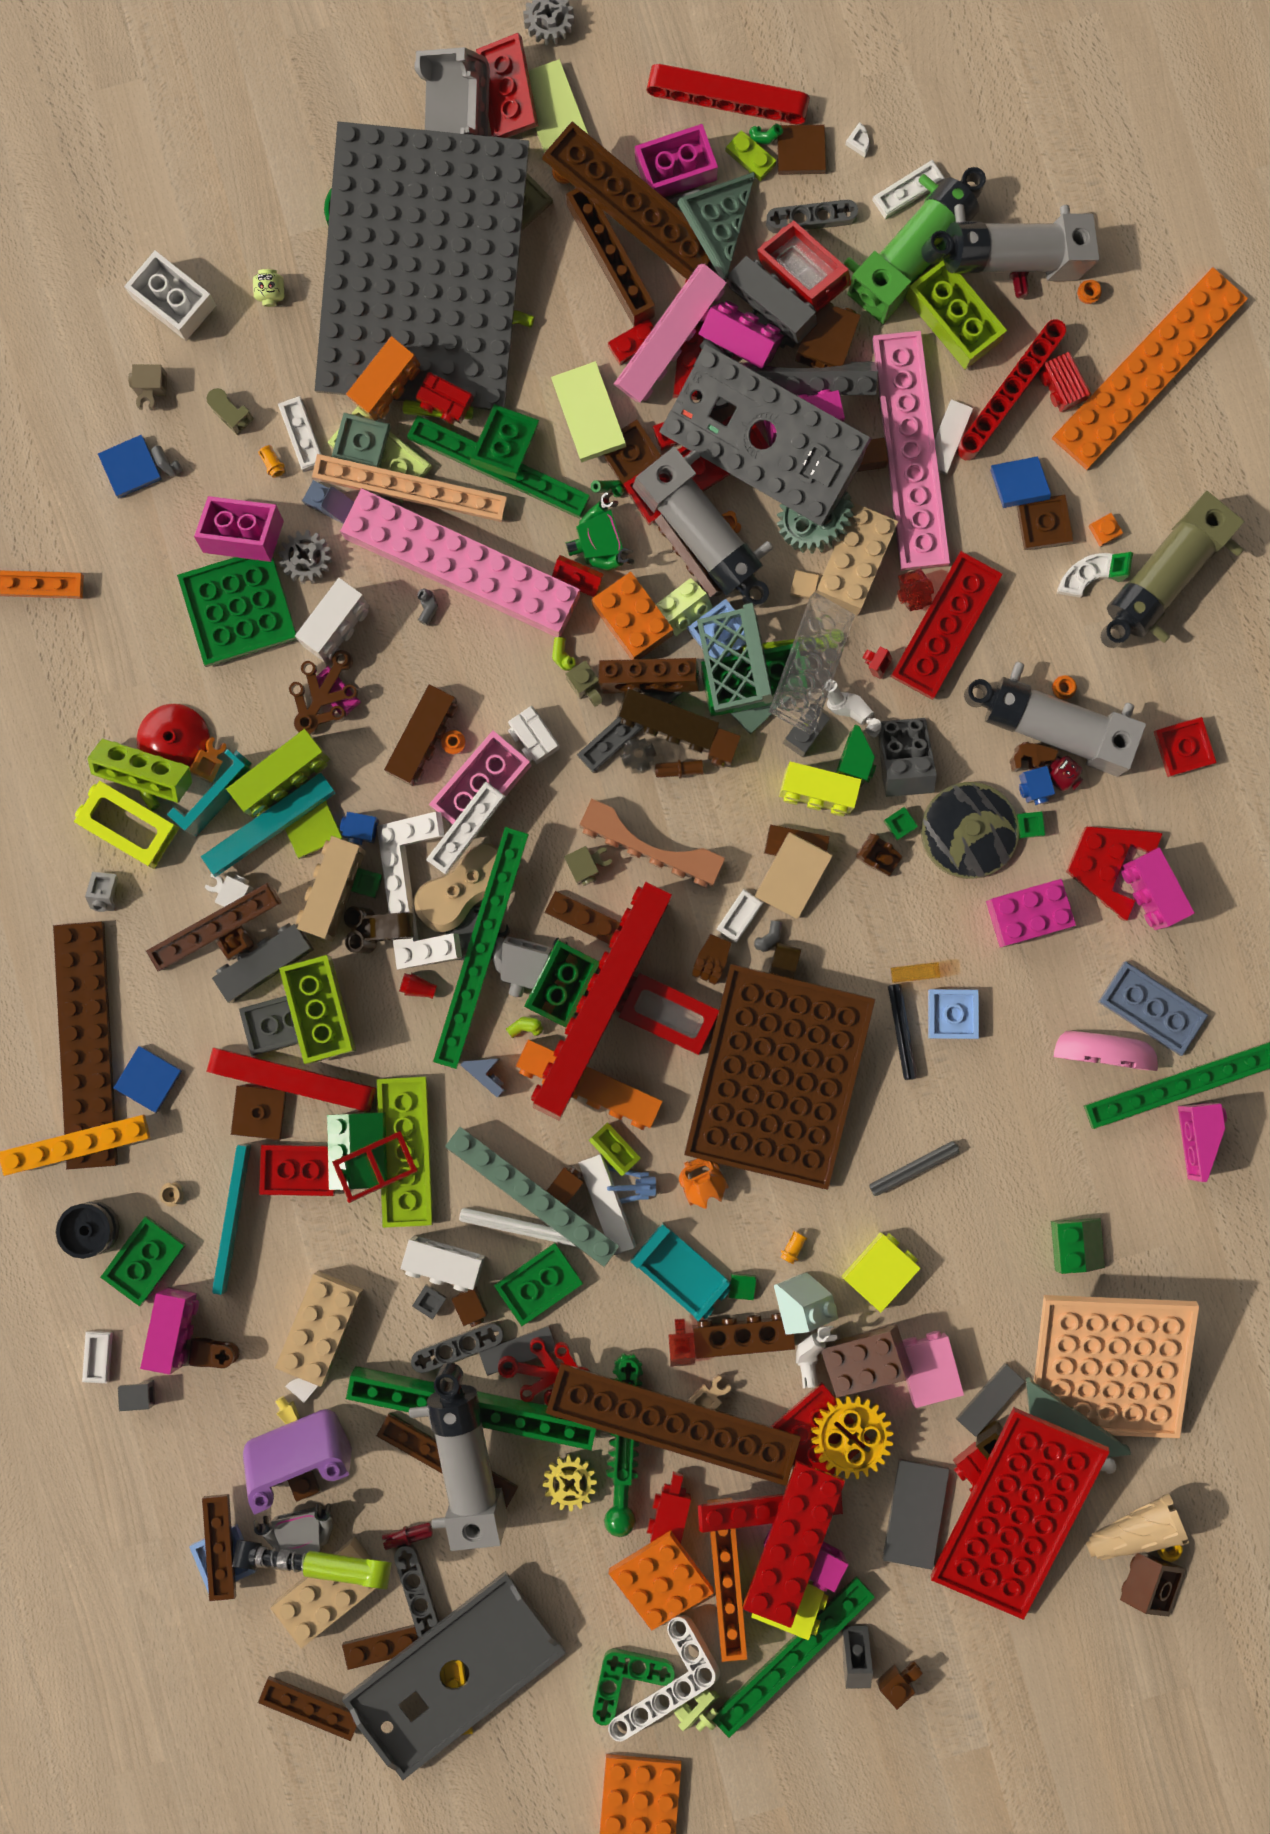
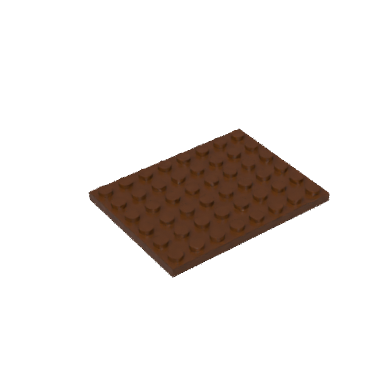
(779, 1076)

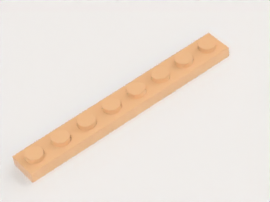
(409, 487)

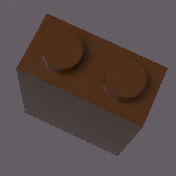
(830, 339)

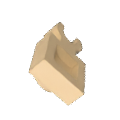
(709, 1396)

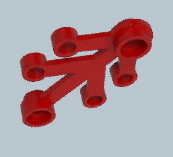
(547, 1373)

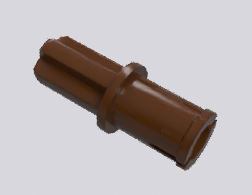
(679, 768)

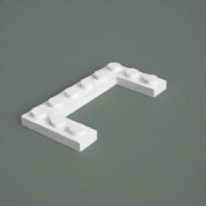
(392, 844)

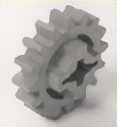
(538, 21)
(298, 563)

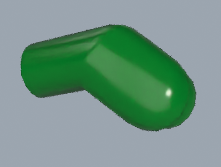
(765, 137)
(609, 486)

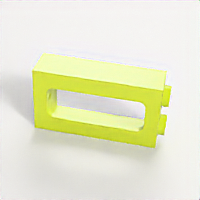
(149, 856)

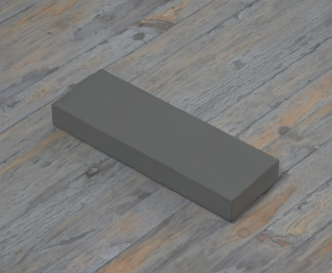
(517, 1348)
(990, 1399)

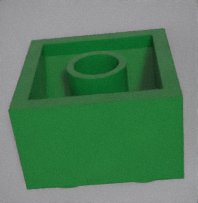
(857, 757)
(1077, 1245)

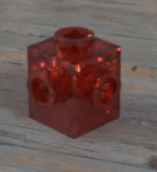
(915, 590)

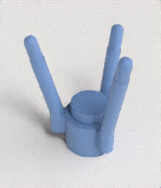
(643, 1187)

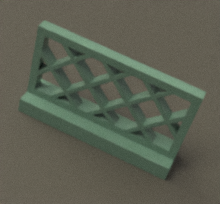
(756, 658)

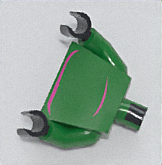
(599, 538)

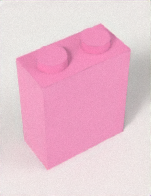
(933, 1369)

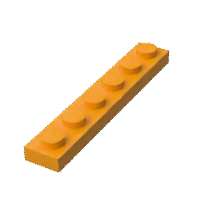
(74, 1145)

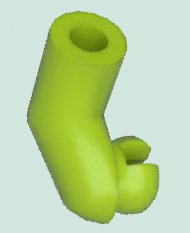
(523, 318)

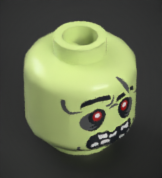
(268, 287)

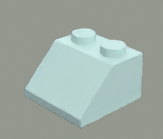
(804, 1304)

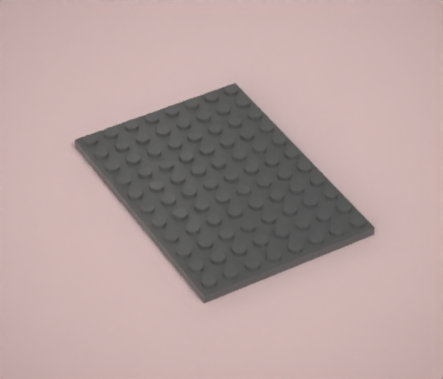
(423, 255)

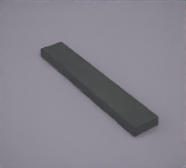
(615, 736)

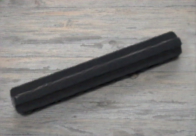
(902, 1031)

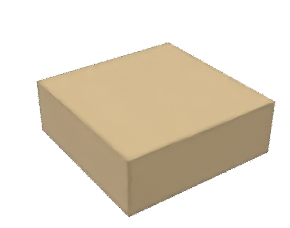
(803, 584)

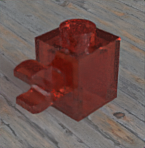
(681, 1346)

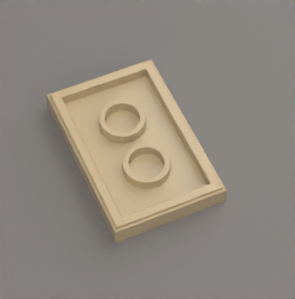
(793, 875)

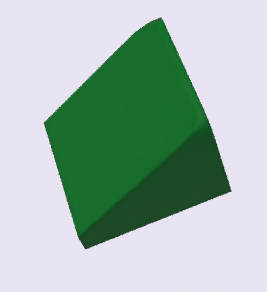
(1120, 566)
(742, 1286)

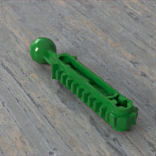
(620, 1518)

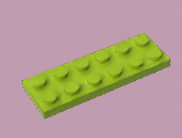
(406, 1110)

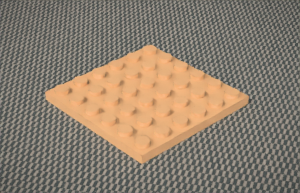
(1119, 1360)

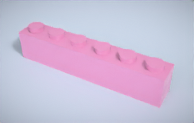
(670, 333)

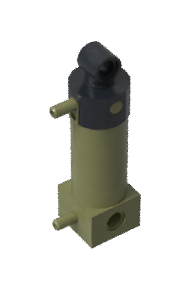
(1168, 571)

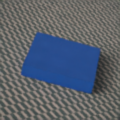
(129, 466)
(1020, 482)
(147, 1079)

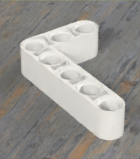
(672, 1690)

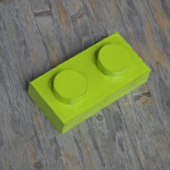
(750, 155)
(614, 1149)

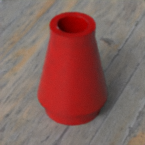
(416, 986)

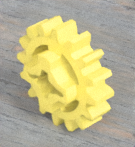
(577, 1490)

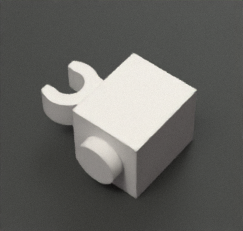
(230, 889)

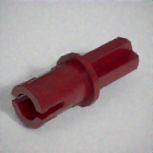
(1020, 284)
(407, 1536)

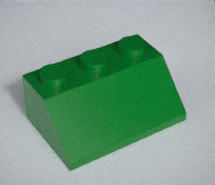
(561, 984)
(352, 1133)

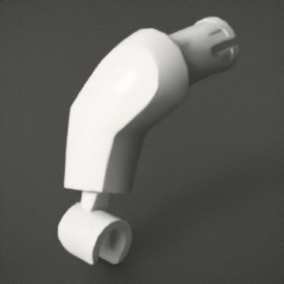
(852, 706)
(808, 1352)

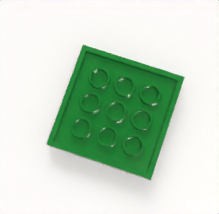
(236, 608)

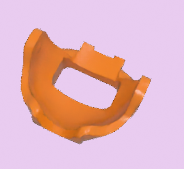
(703, 1186)

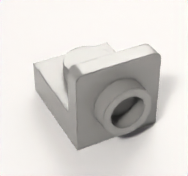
(101, 891)

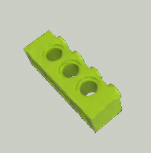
(140, 770)

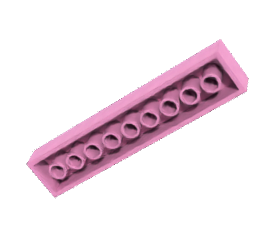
(460, 563)

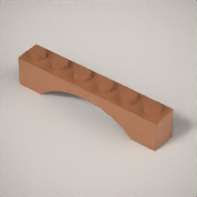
(698, 864)

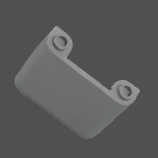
(455, 90)

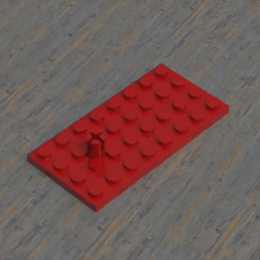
(1019, 1513)

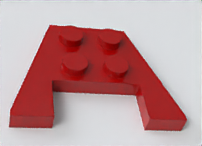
(1099, 861)

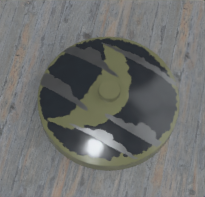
(969, 830)

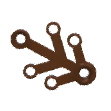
(321, 694)

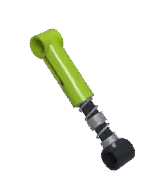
(314, 1564)

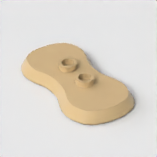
(448, 899)

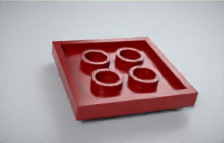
(801, 1421)

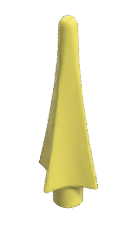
(287, 1411)

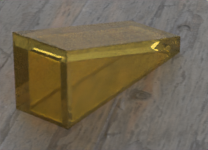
(915, 972)

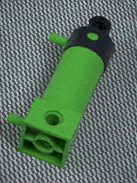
(885, 277)

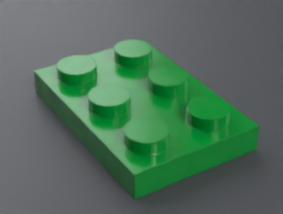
(504, 442)
(143, 1261)
(538, 1284)

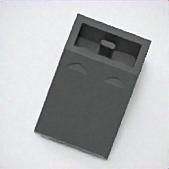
(906, 757)

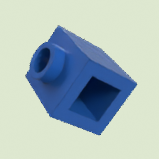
(1036, 785)
(359, 828)

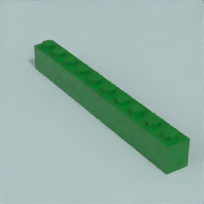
(497, 1411)

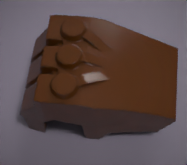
(1035, 754)
(879, 855)
(235, 943)
(712, 959)

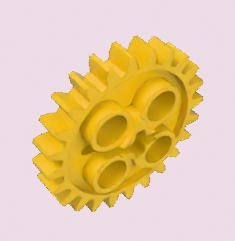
(838, 1453)

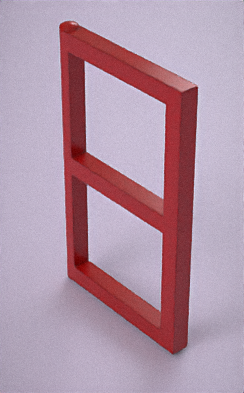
(382, 1183)

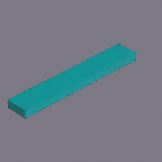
(267, 825)
(231, 1219)

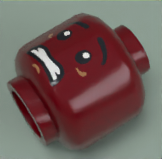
(1065, 773)

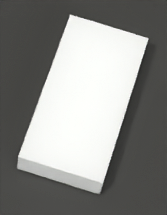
(739, 916)
(97, 1357)

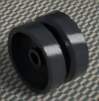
(74, 1236)

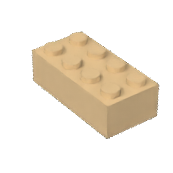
(856, 559)
(330, 889)
(319, 1328)
(318, 1603)

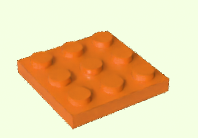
(661, 1580)
(640, 1795)

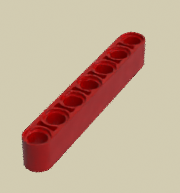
(728, 94)
(1019, 382)
(291, 1079)

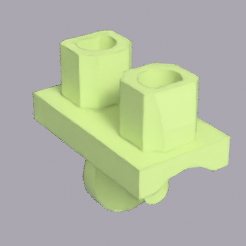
(689, 1716)

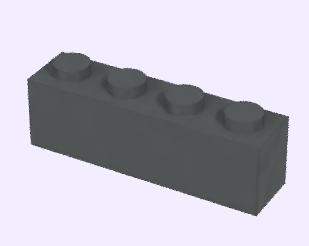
(772, 299)
(262, 963)

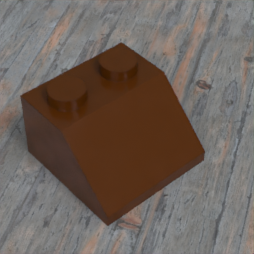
(1152, 1584)

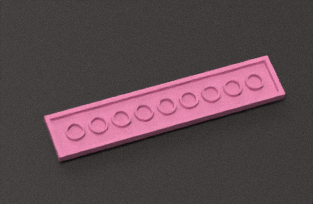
(911, 450)

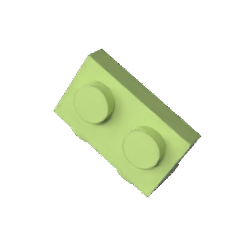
(684, 606)

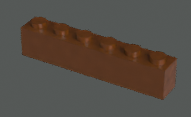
(611, 257)

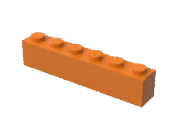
(596, 1088)
(728, 1593)

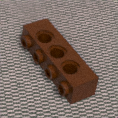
(649, 675)
(732, 1346)

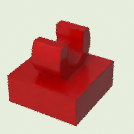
(878, 661)

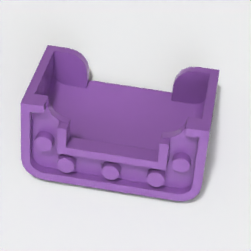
(294, 1450)

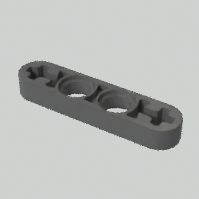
(810, 212)
(458, 1350)
(414, 1593)

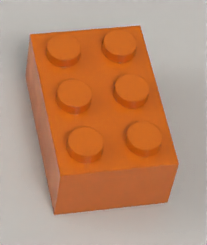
(384, 379)
(632, 617)

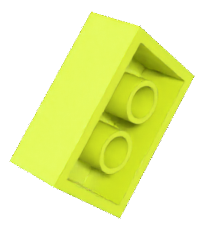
(819, 789)

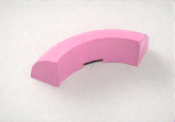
(1107, 1048)

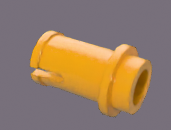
(274, 466)
(793, 1248)

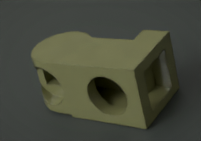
(221, 405)

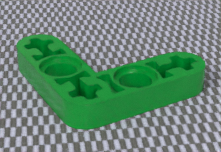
(617, 1673)

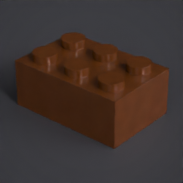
(866, 1361)

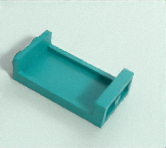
(214, 799)
(681, 1272)

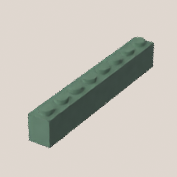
(532, 1197)

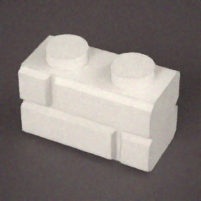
(533, 735)

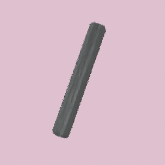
(914, 1168)

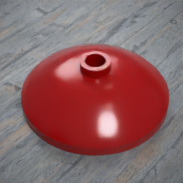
(188, 732)

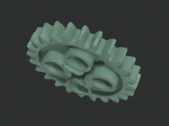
(814, 536)

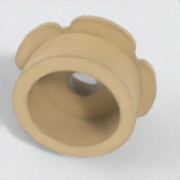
(165, 1194)

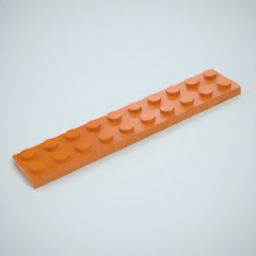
(1149, 368)

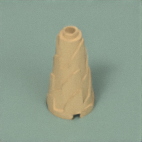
(1143, 1530)

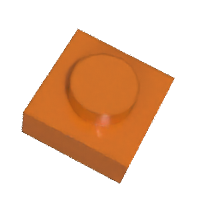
(1105, 529)

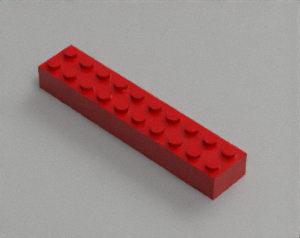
(600, 1004)

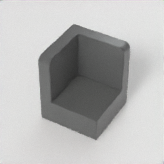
(136, 1396)

